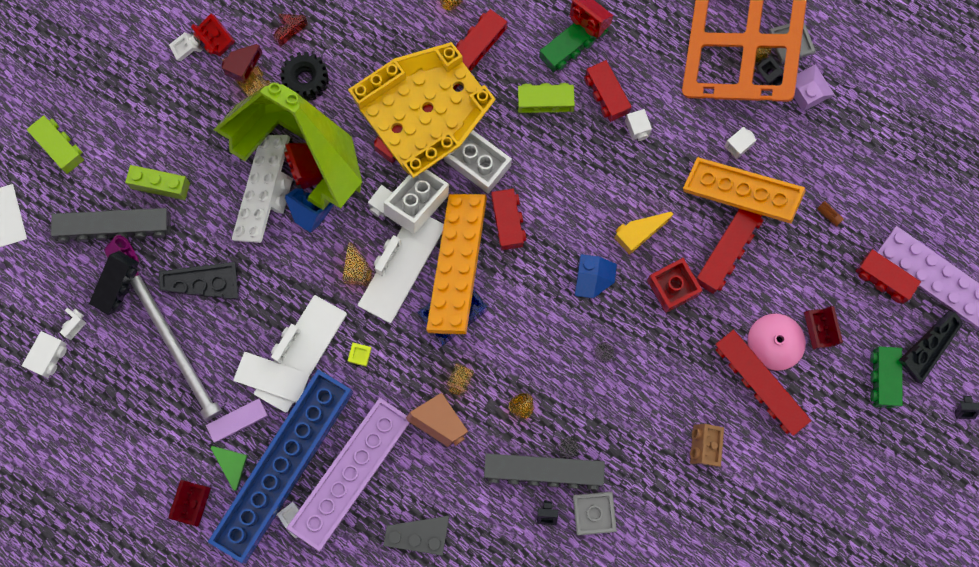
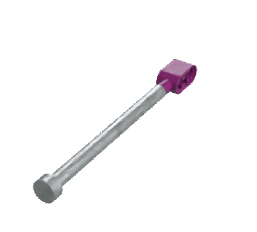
(209, 409)

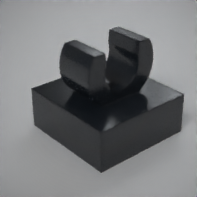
(967, 409)
(547, 514)

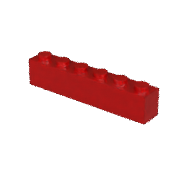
(728, 250)
(763, 382)

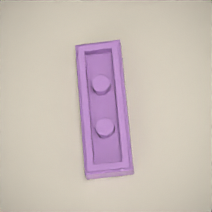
(236, 420)

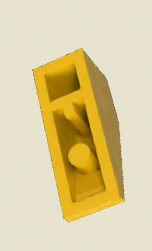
(638, 231)

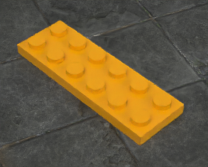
(744, 190)

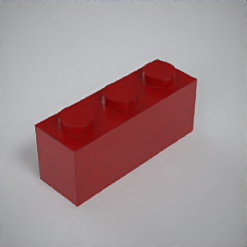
(607, 91)
(508, 219)
(887, 277)

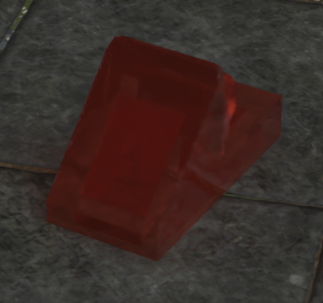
(292, 25)

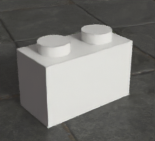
(45, 355)

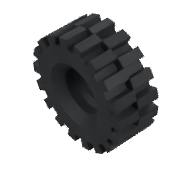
(301, 64)

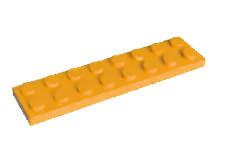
(457, 264)

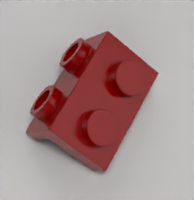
(213, 35)

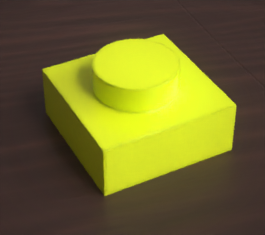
(359, 354)

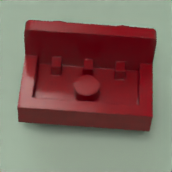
(823, 328)
(189, 503)

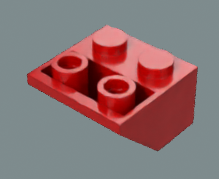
(590, 16)
(302, 165)

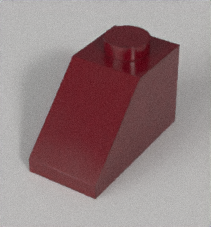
(241, 62)

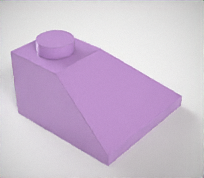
(811, 88)

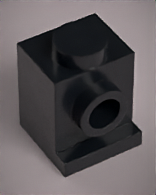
(770, 64)

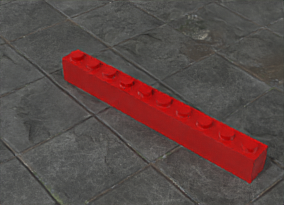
(472, 48)

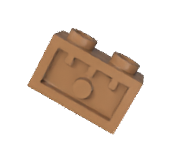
(707, 445)

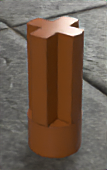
(830, 214)

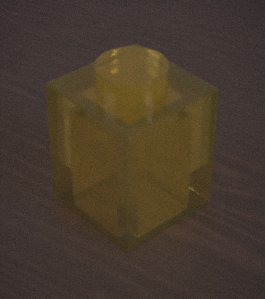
(460, 379)

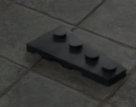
(206, 280)
(928, 349)

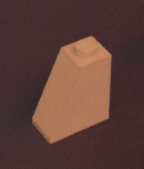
(439, 421)

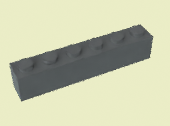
(108, 224)
(544, 470)

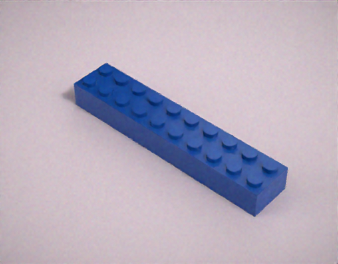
(280, 467)

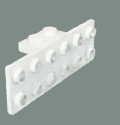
(264, 190)
(399, 269)
(305, 343)

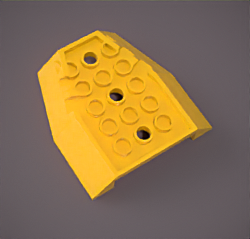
(402, 89)

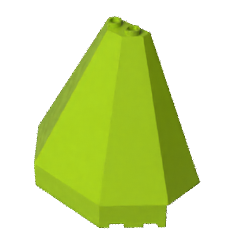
(330, 145)

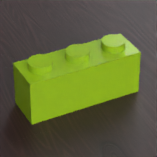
(545, 98)
(56, 144)
(157, 182)

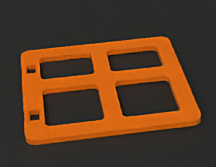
(750, 42)

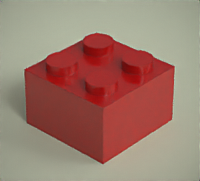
(674, 285)

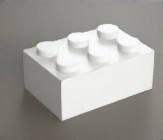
(479, 161)
(416, 200)

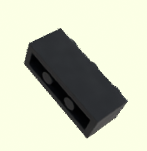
(114, 283)

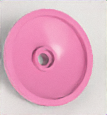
(764, 344)

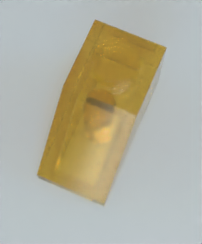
(356, 268)

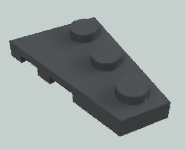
(419, 536)

